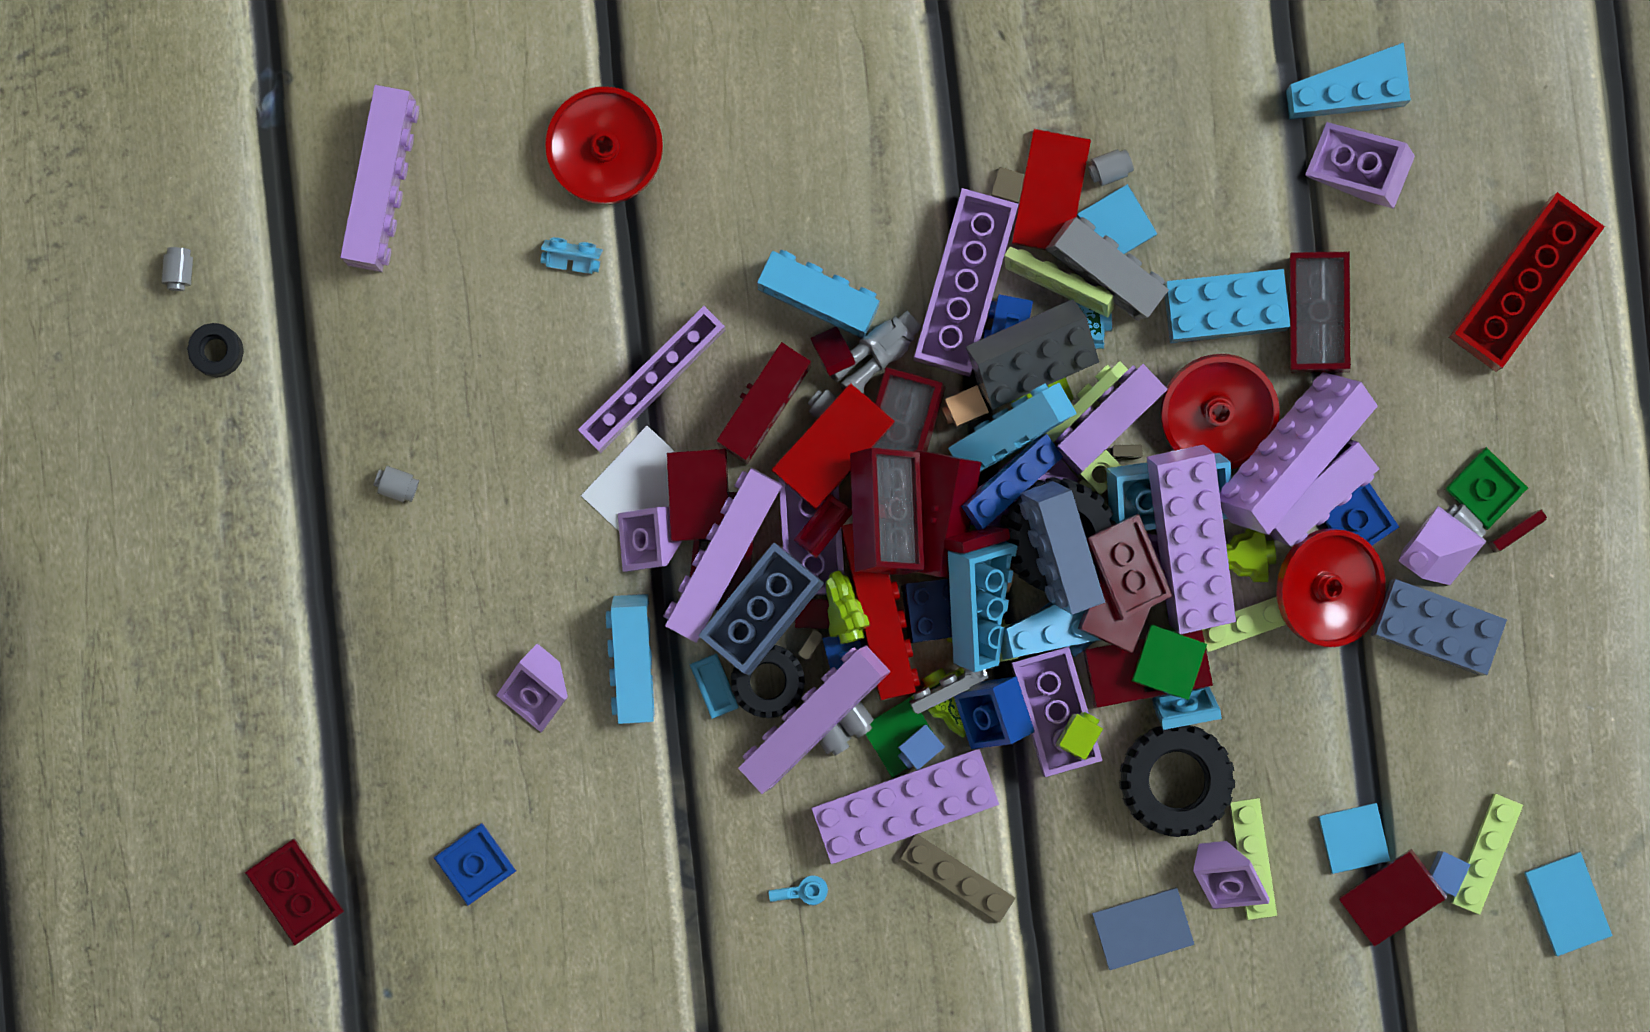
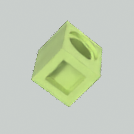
(1103, 461)

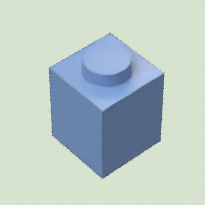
(920, 748)
(1448, 872)

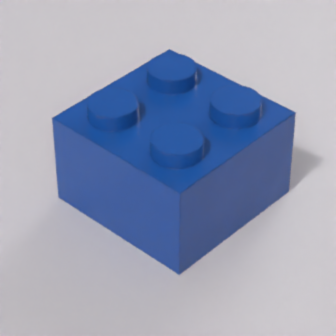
(994, 713)

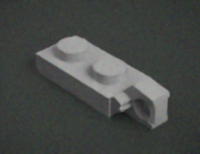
(949, 688)

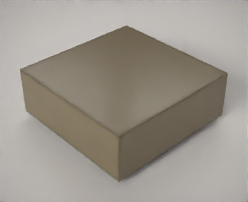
(1008, 185)
(1127, 451)
(810, 645)

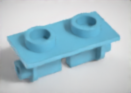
(560, 252)

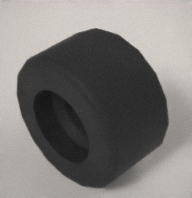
(197, 346)

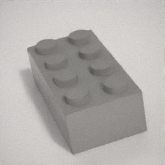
(1104, 265)

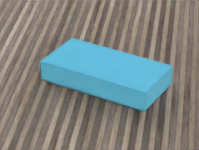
(714, 686)

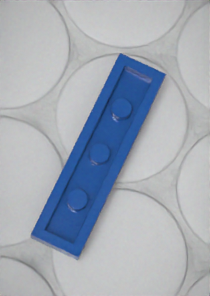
(1011, 481)

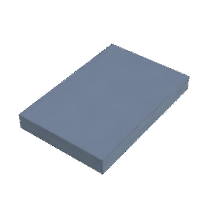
(1143, 928)

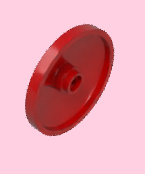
(604, 145)
(1220, 405)
(1331, 587)

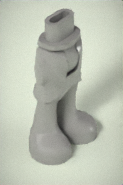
(885, 343)

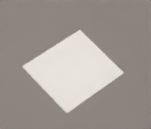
(633, 479)

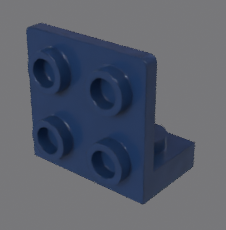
(927, 610)

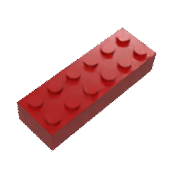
(1526, 282)
(884, 633)

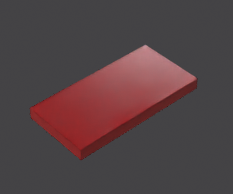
(1050, 187)
(822, 454)

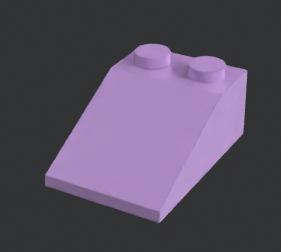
(1361, 164)

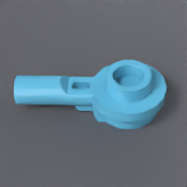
(811, 890)

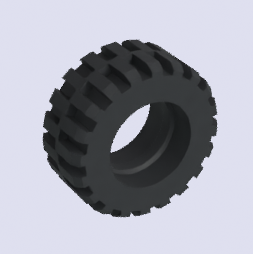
(1093, 516)
(1217, 783)

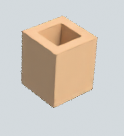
(964, 407)

